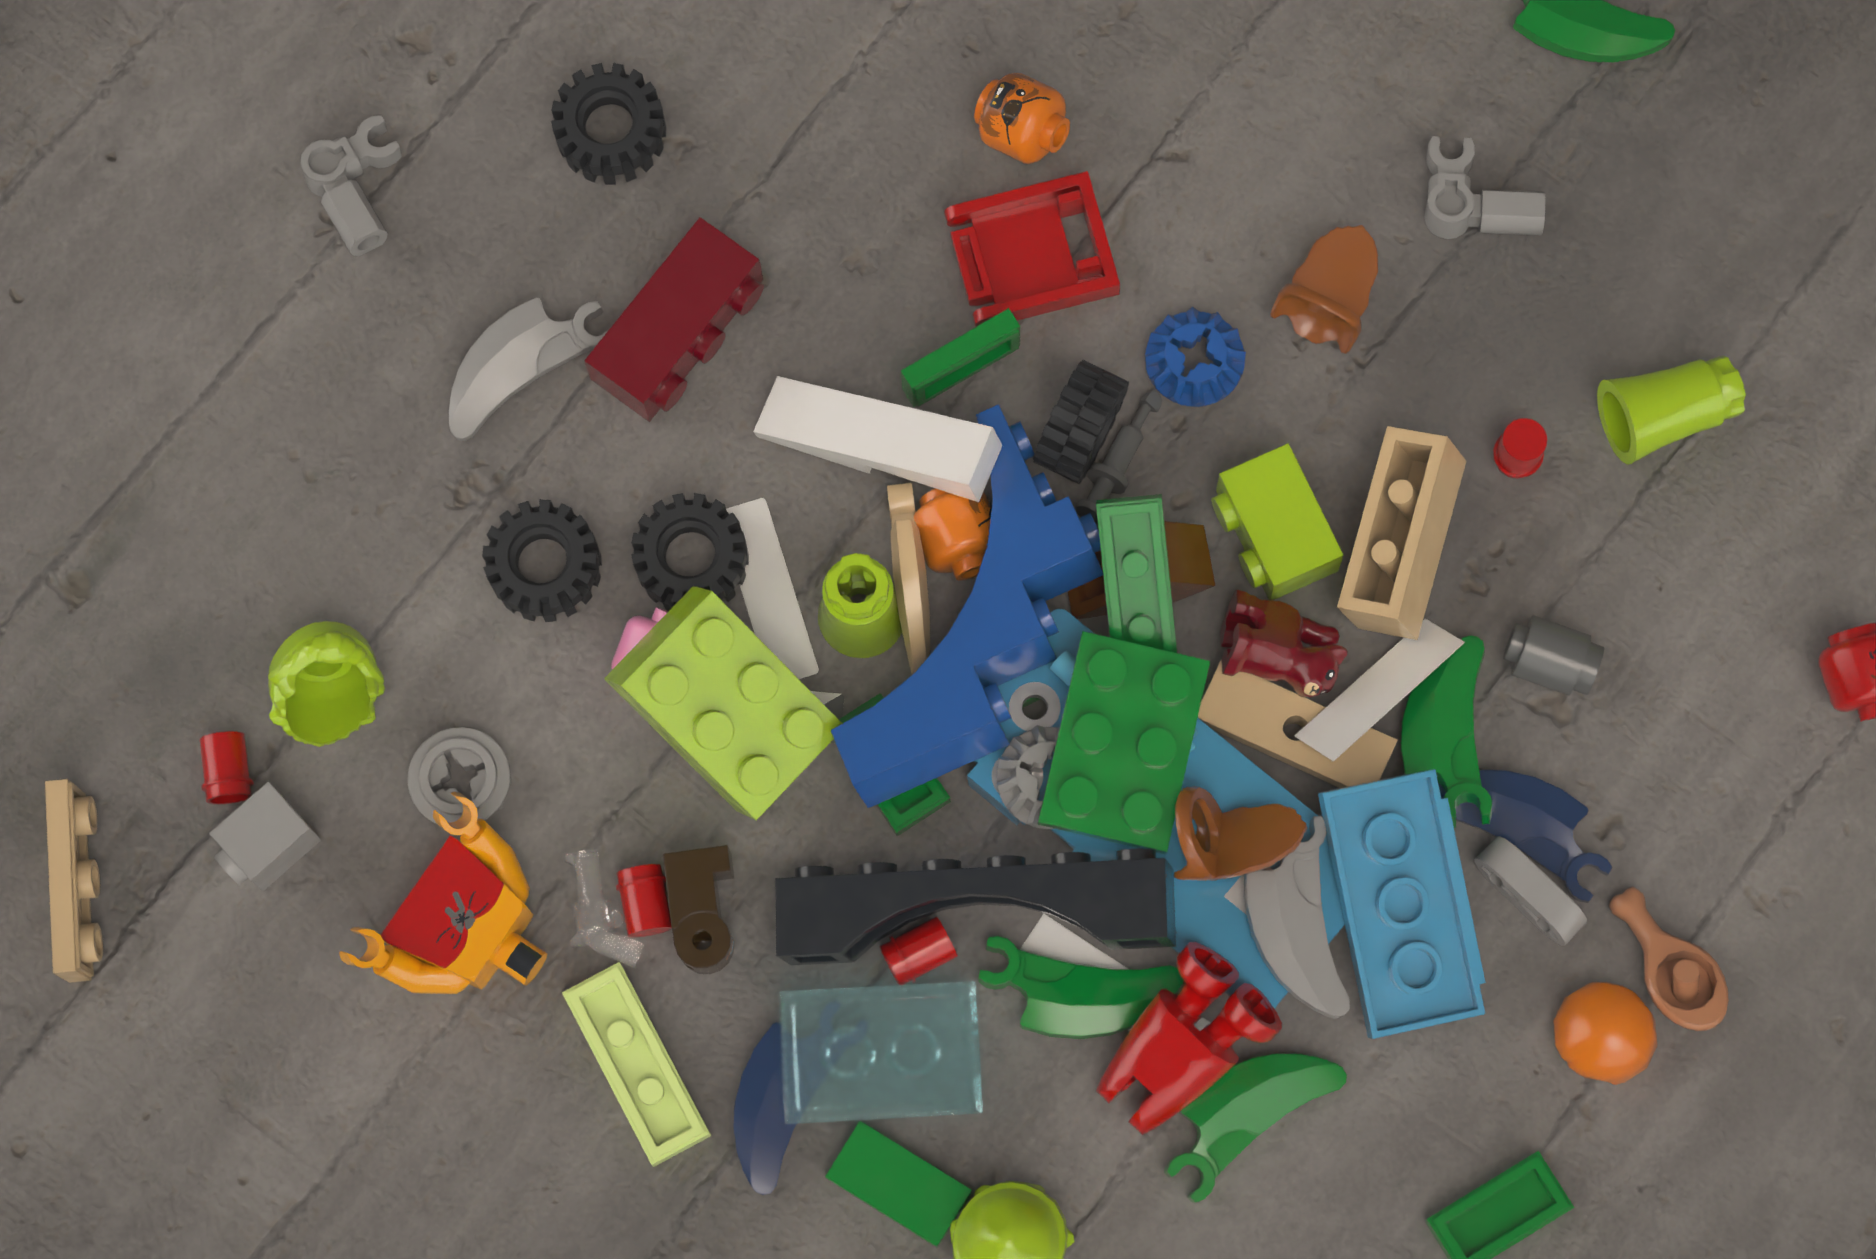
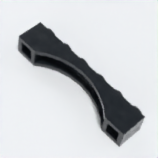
(842, 916)

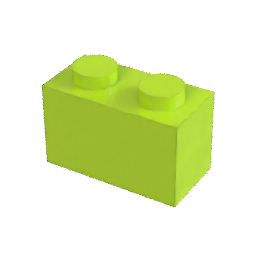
(1276, 523)

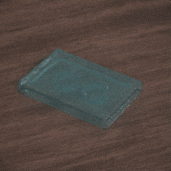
(880, 1052)

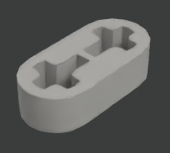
(1530, 891)

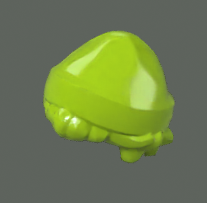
(324, 683)
(1010, 1223)

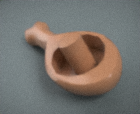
(1677, 973)

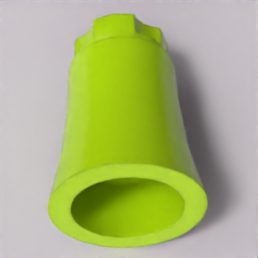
(1668, 405)
(861, 627)

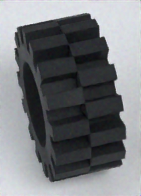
(600, 90)
(1080, 421)
(685, 517)
(531, 525)

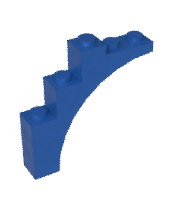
(953, 702)

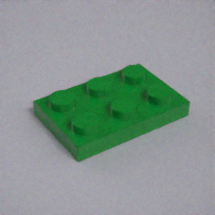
(1124, 742)

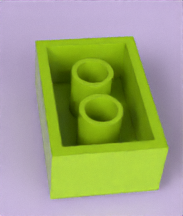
(724, 702)

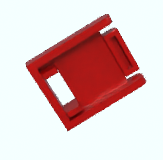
(1021, 252)

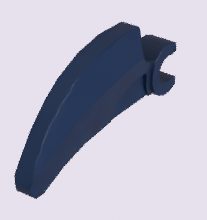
(1538, 822)
(759, 1115)

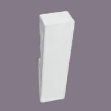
(881, 436)

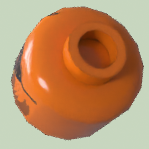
(1022, 118)
(953, 532)

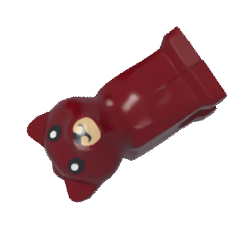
(1269, 645)

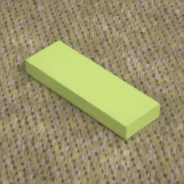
(636, 1064)

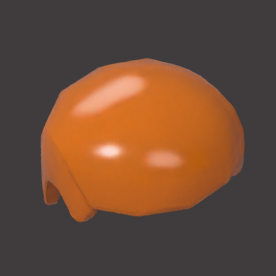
(1605, 1032)

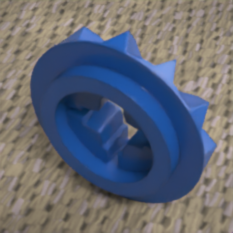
(1206, 382)

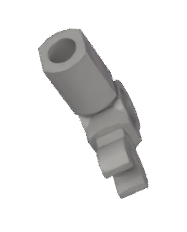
(330, 174)
(1455, 208)

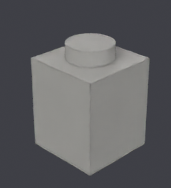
(262, 838)

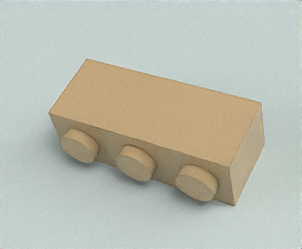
(1402, 533)

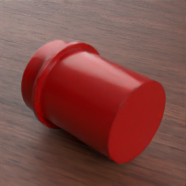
(1520, 448)
(225, 768)
(644, 900)
(918, 951)

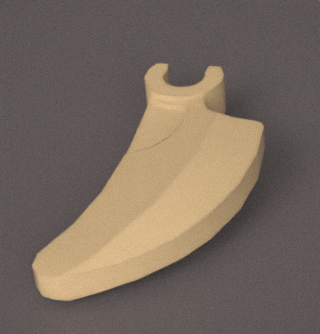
(909, 574)

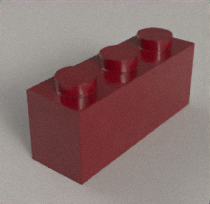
(676, 320)

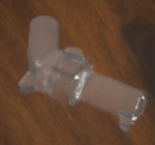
(595, 915)

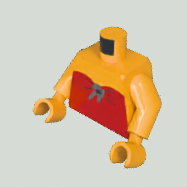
(458, 917)

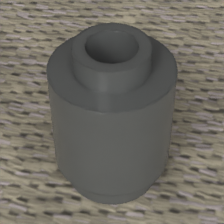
(1553, 656)

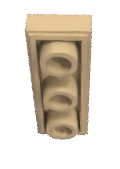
(1257, 712)
(72, 881)

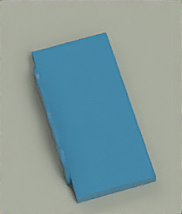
(1404, 903)

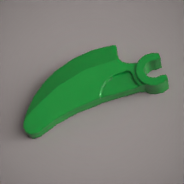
(1592, 30)
(1441, 729)
(1074, 998)
(1246, 1105)

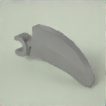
(511, 357)
(1290, 927)

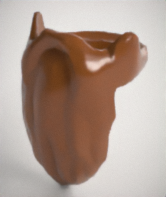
(1331, 288)
(1233, 840)

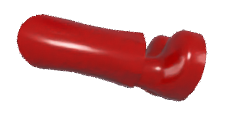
(1171, 1053)

